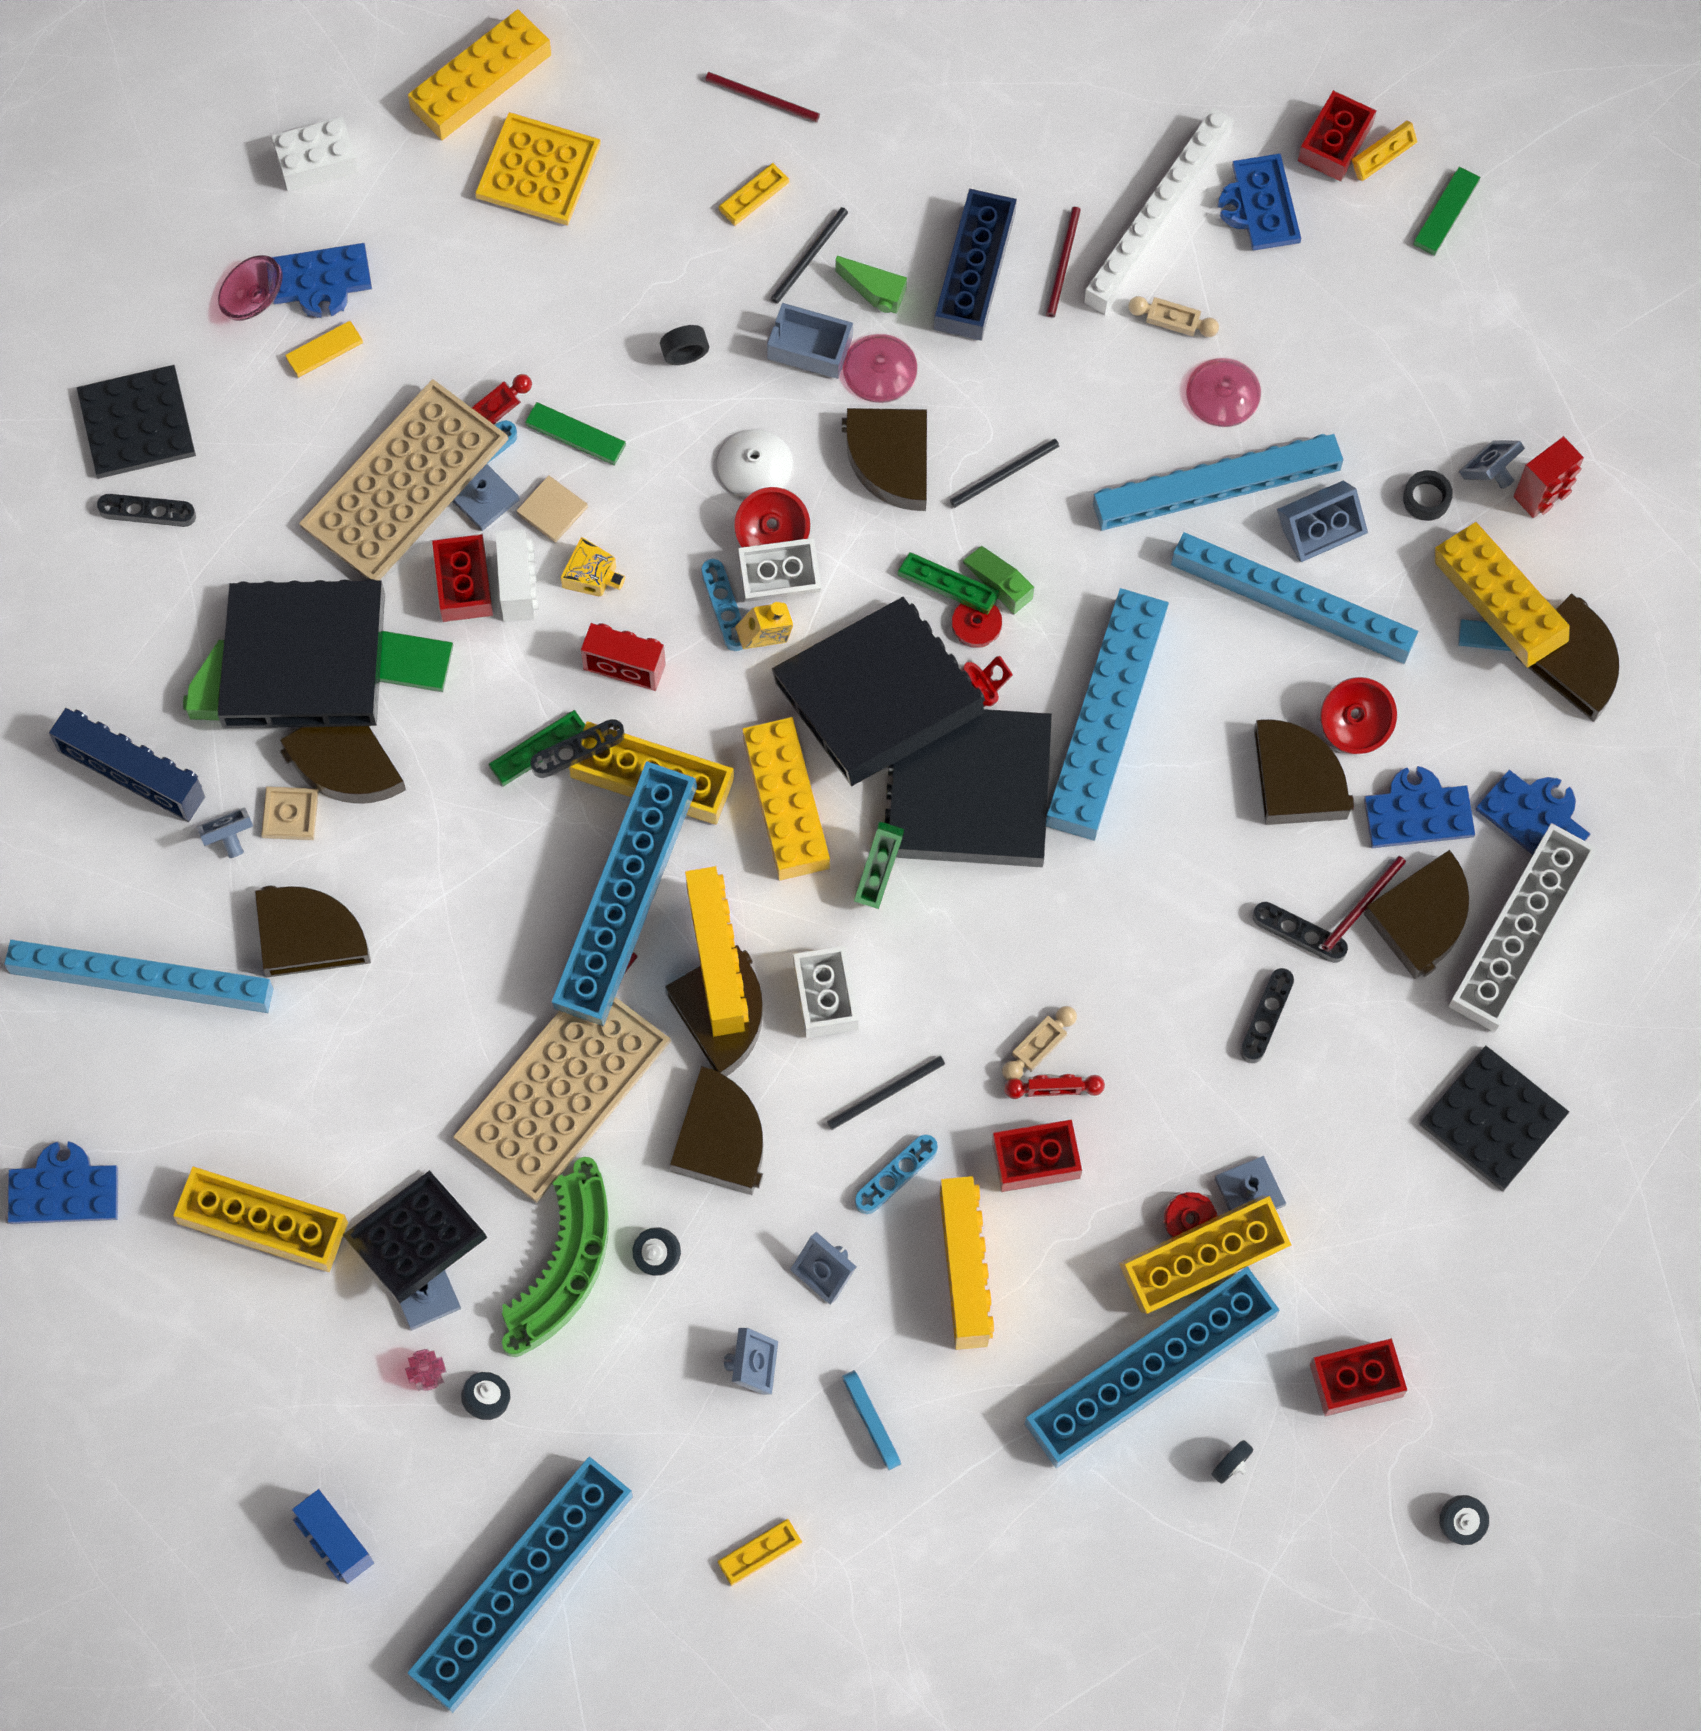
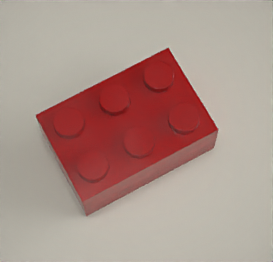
(1336, 135)
(1548, 477)
(462, 578)
(623, 656)
(1036, 1155)
(1358, 1377)

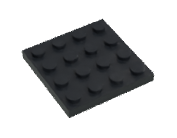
(136, 421)
(1494, 1118)
(414, 1236)

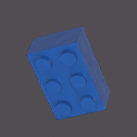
(331, 1537)

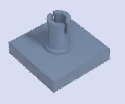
(1492, 462)
(486, 498)
(226, 829)
(1249, 1182)
(823, 1267)
(430, 1302)
(753, 1361)

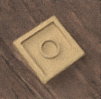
(552, 509)
(290, 813)

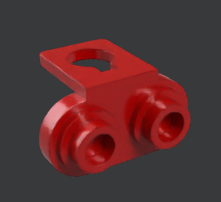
(983, 680)

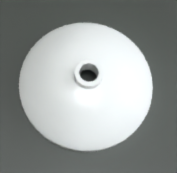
(745, 475)

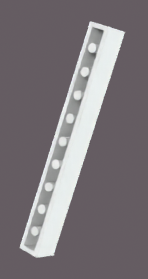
(1158, 211)

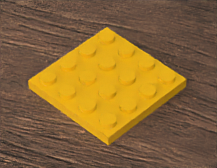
(538, 168)

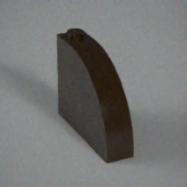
(889, 453)
(1586, 665)
(343, 763)
(1299, 775)
(1423, 914)
(306, 932)
(689, 999)
(720, 1136)

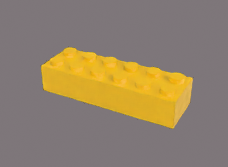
(479, 74)
(1502, 594)
(622, 765)
(786, 798)
(714, 945)
(260, 1219)
(1205, 1254)
(964, 1262)

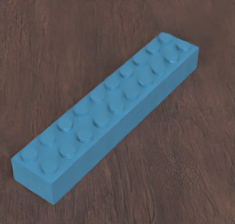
(1107, 714)
(624, 894)
(1151, 1367)
(520, 1584)

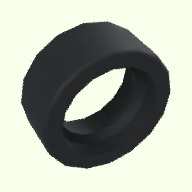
(684, 345)
(1432, 478)

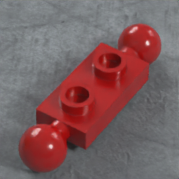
(503, 398)
(1064, 1085)

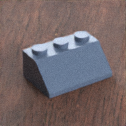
(1323, 520)

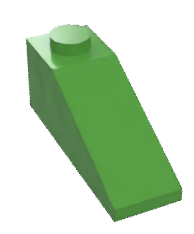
(876, 285)
(994, 572)
(204, 690)

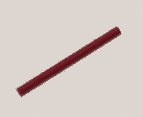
(762, 96)
(1063, 262)
(1361, 906)

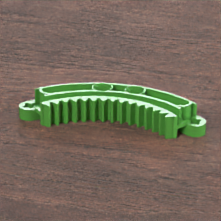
(554, 1302)

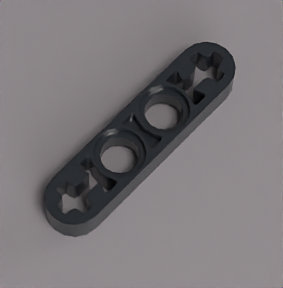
(147, 506)
(579, 752)
(1298, 935)
(1269, 1016)

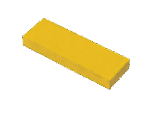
(1384, 150)
(753, 194)
(324, 349)
(759, 1552)

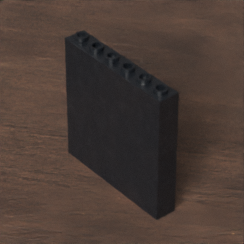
(302, 654)
(878, 690)
(976, 792)

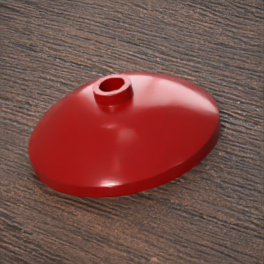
(771, 503)
(1374, 721)

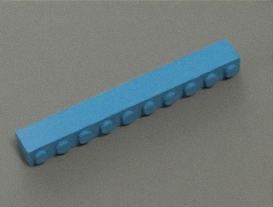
(1217, 481)
(1294, 597)
(139, 976)

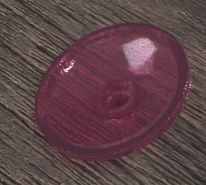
(250, 288)
(880, 380)
(1222, 404)

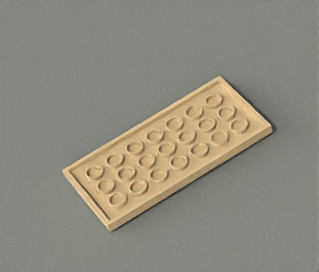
(403, 481)
(560, 1095)

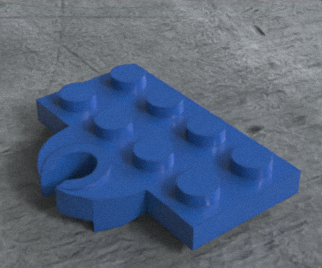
(1261, 202)
(323, 277)
(1528, 810)
(1418, 812)
(63, 1189)

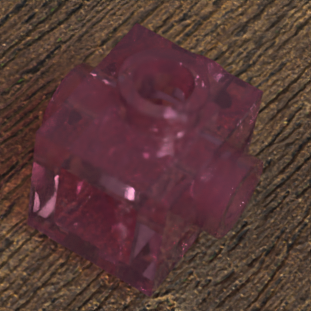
(427, 1379)

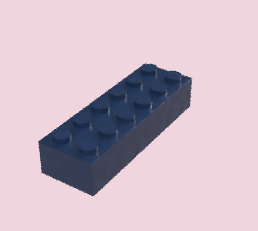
(975, 264)
(127, 764)

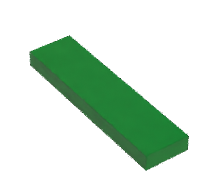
(1447, 211)
(575, 433)
(948, 583)
(517, 760)

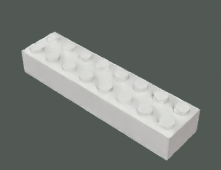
(1523, 927)

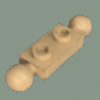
(1173, 316)
(1039, 1043)

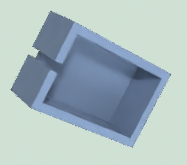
(810, 340)

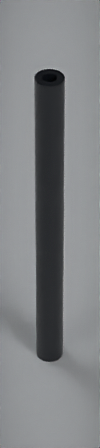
(809, 255)
(1004, 473)
(885, 1092)

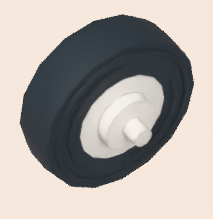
(656, 1251)
(485, 1395)
(1232, 1461)
(1464, 1520)

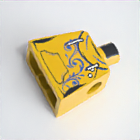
(591, 570)
(765, 626)

